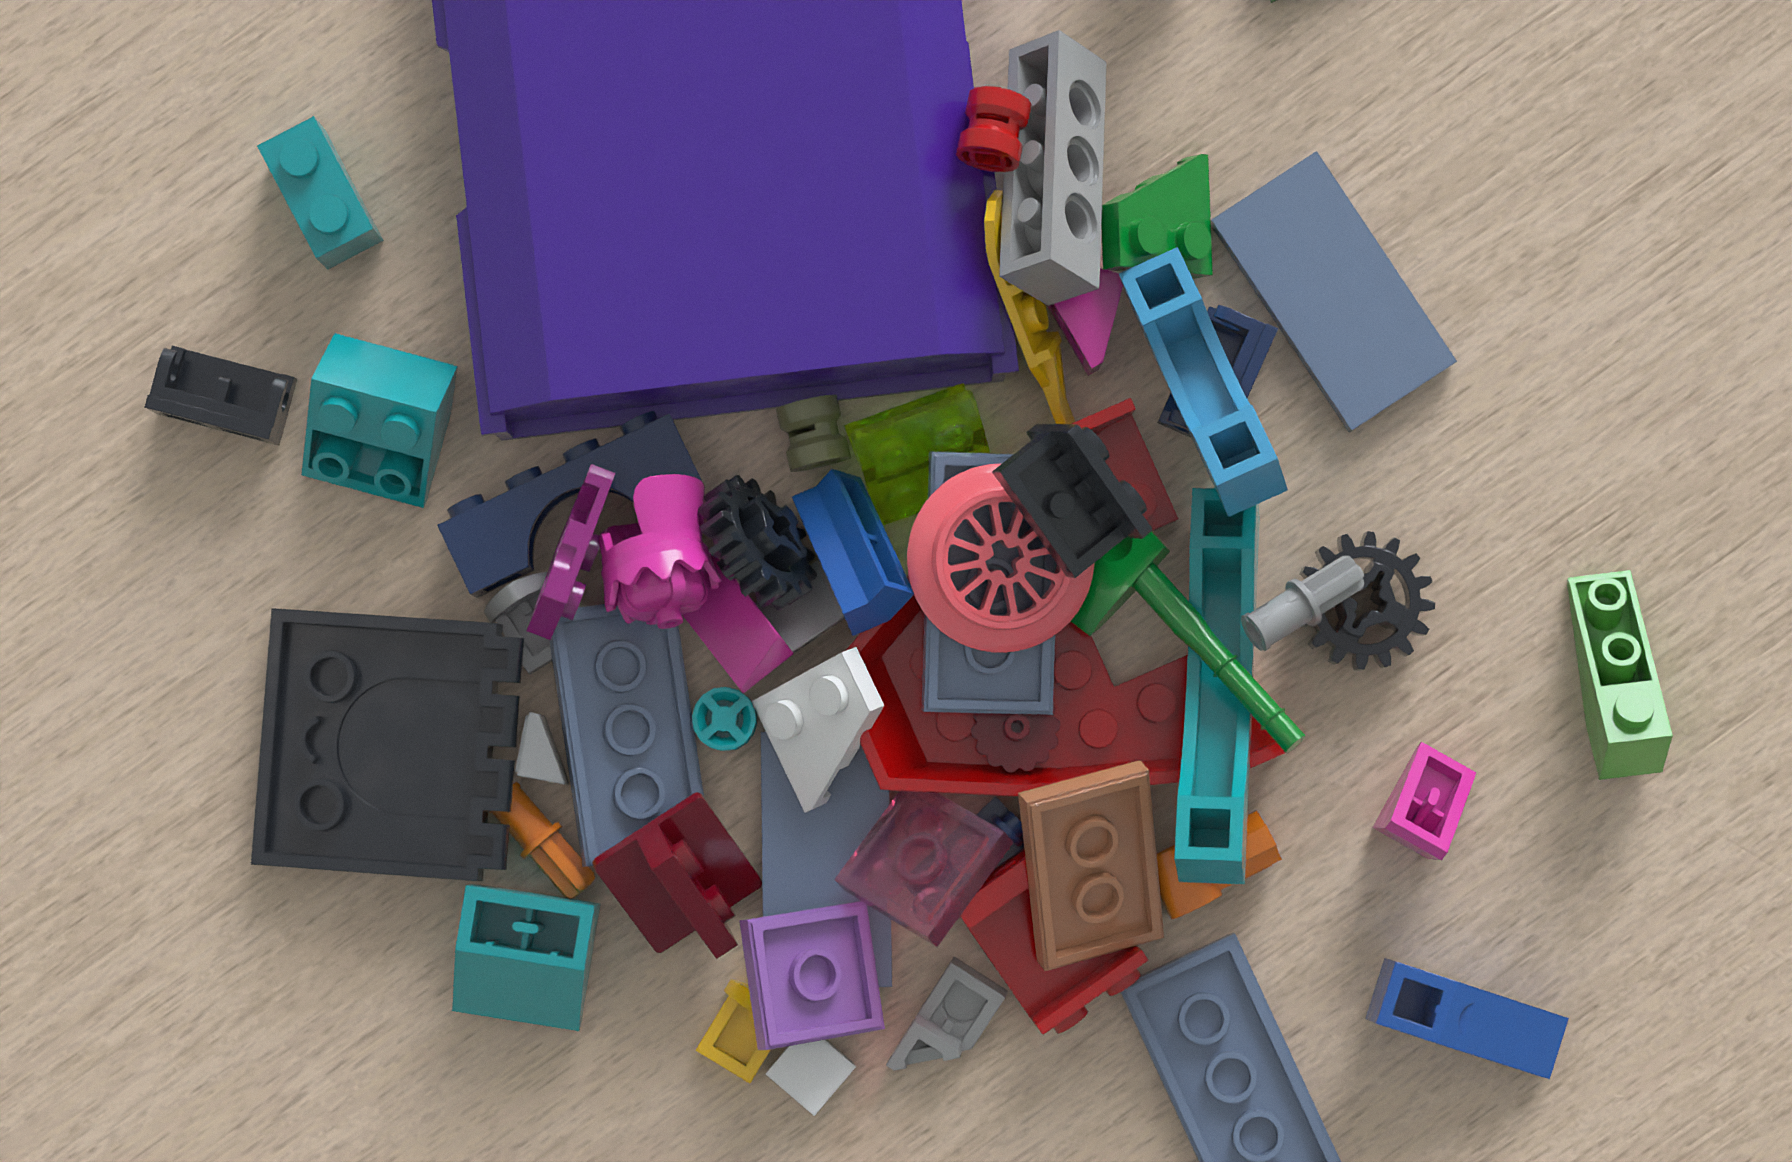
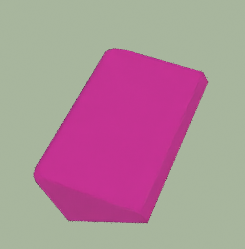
(738, 633)

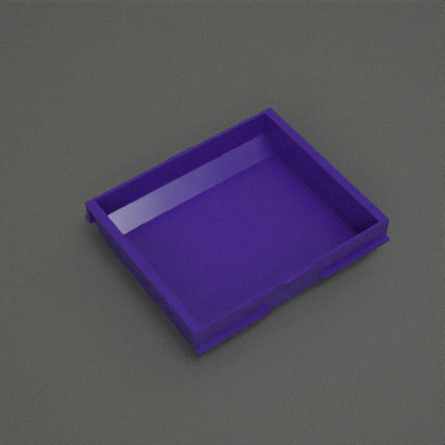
(716, 207)

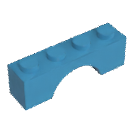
(1203, 382)

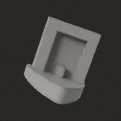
(514, 609)

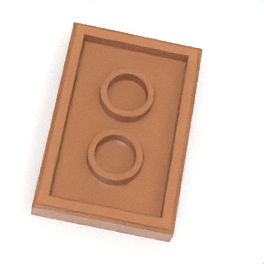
(1091, 865)

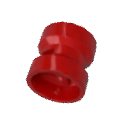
(993, 129)

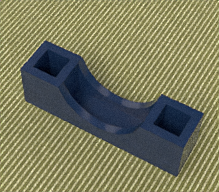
(497, 537)

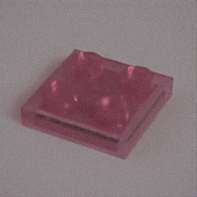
(923, 862)

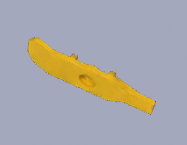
(1029, 321)

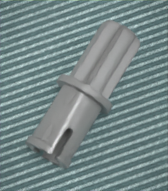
(1303, 602)

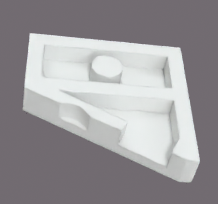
(819, 722)

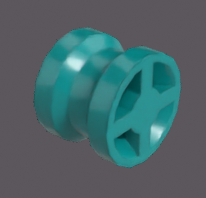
(712, 717)

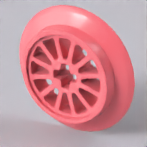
(947, 607)

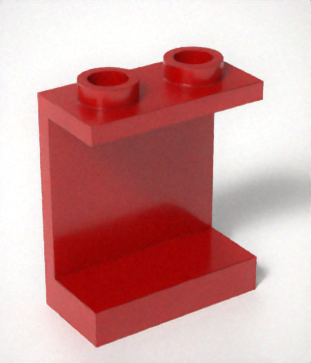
(1003, 928)

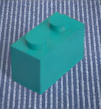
(320, 193)

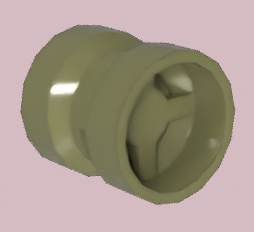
(818, 447)

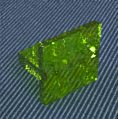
(896, 446)

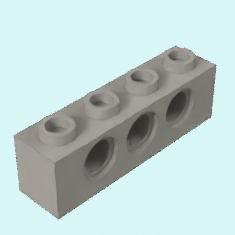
(1057, 190)

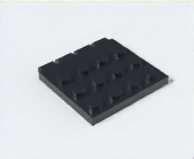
(385, 745)

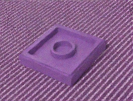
(811, 975)

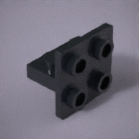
(1072, 495)

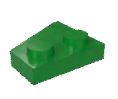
(1160, 216)

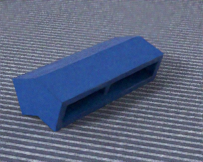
(853, 550)

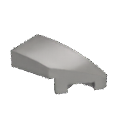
(950, 1017)

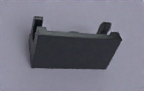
(221, 394)

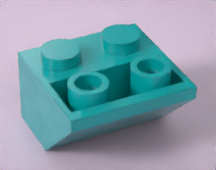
(377, 419)
(523, 956)

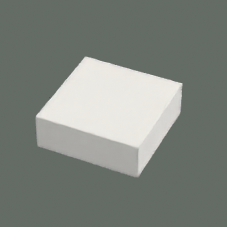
(811, 1072)

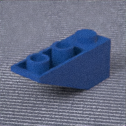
(1466, 1018)

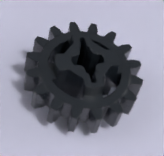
(757, 542)
(1389, 614)

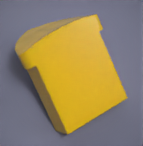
(732, 1035)

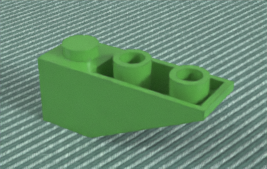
(1618, 677)

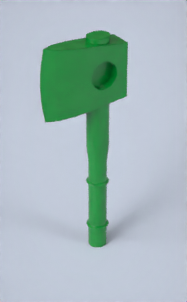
(1134, 567)

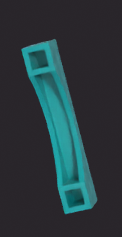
(1216, 725)

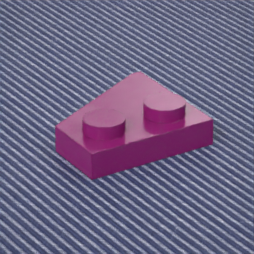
(574, 551)

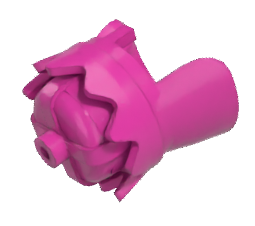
(660, 563)

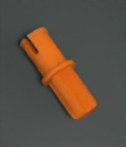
(545, 845)

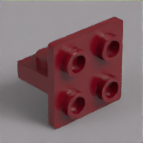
(680, 877)

